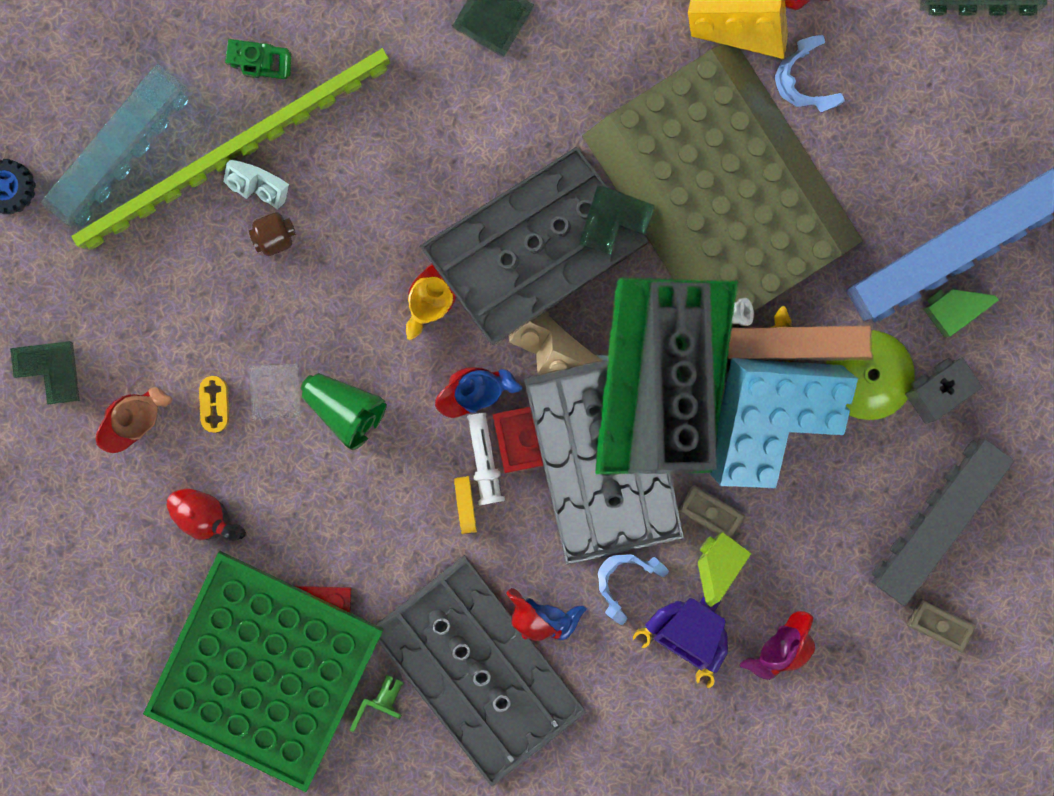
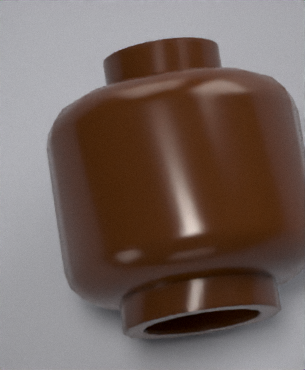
(272, 234)

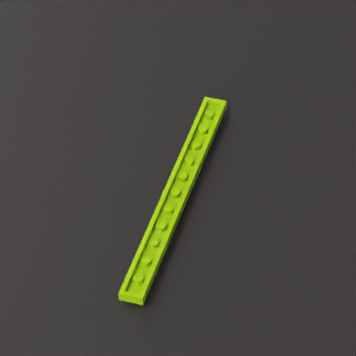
(244, 143)

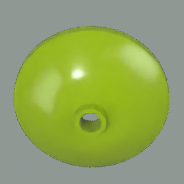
(895, 374)

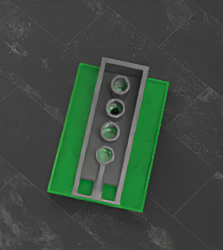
(665, 376)

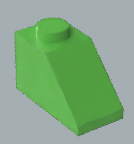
(956, 309)

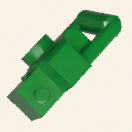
(258, 57)

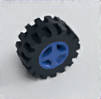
(22, 186)

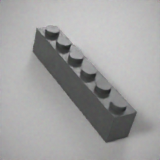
(942, 520)

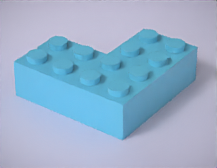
(765, 404)

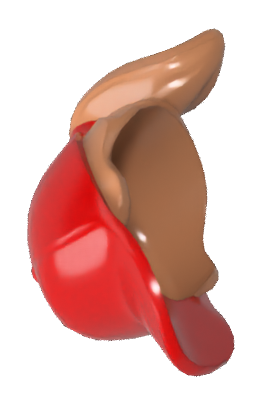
(129, 419)

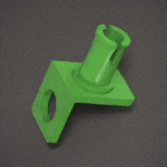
(383, 702)

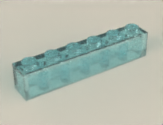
(115, 147)

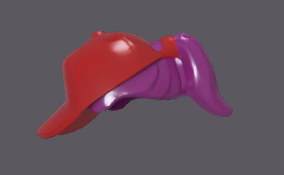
(792, 656)

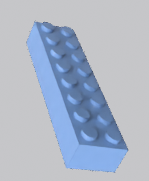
(955, 249)

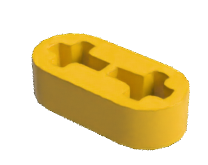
(221, 404)
(465, 505)

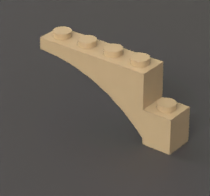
(552, 345)

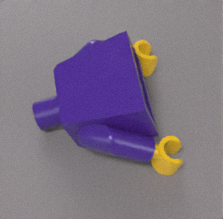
(692, 633)

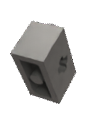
(959, 385)

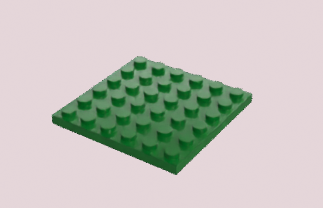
(263, 671)

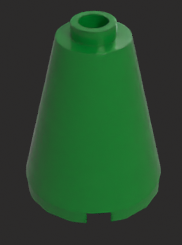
(343, 408)

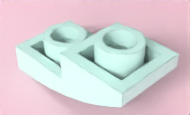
(250, 179)

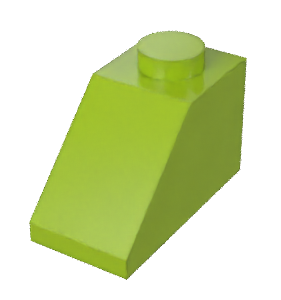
(720, 565)

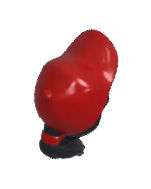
(202, 516)

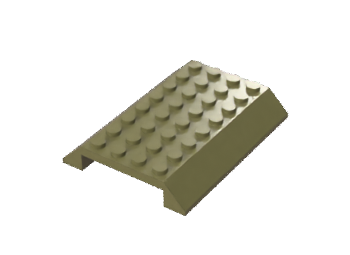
(724, 179)

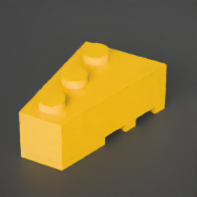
(742, 24)

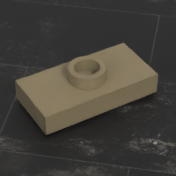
(711, 512)
(941, 626)

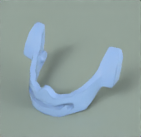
(786, 82)
(609, 566)

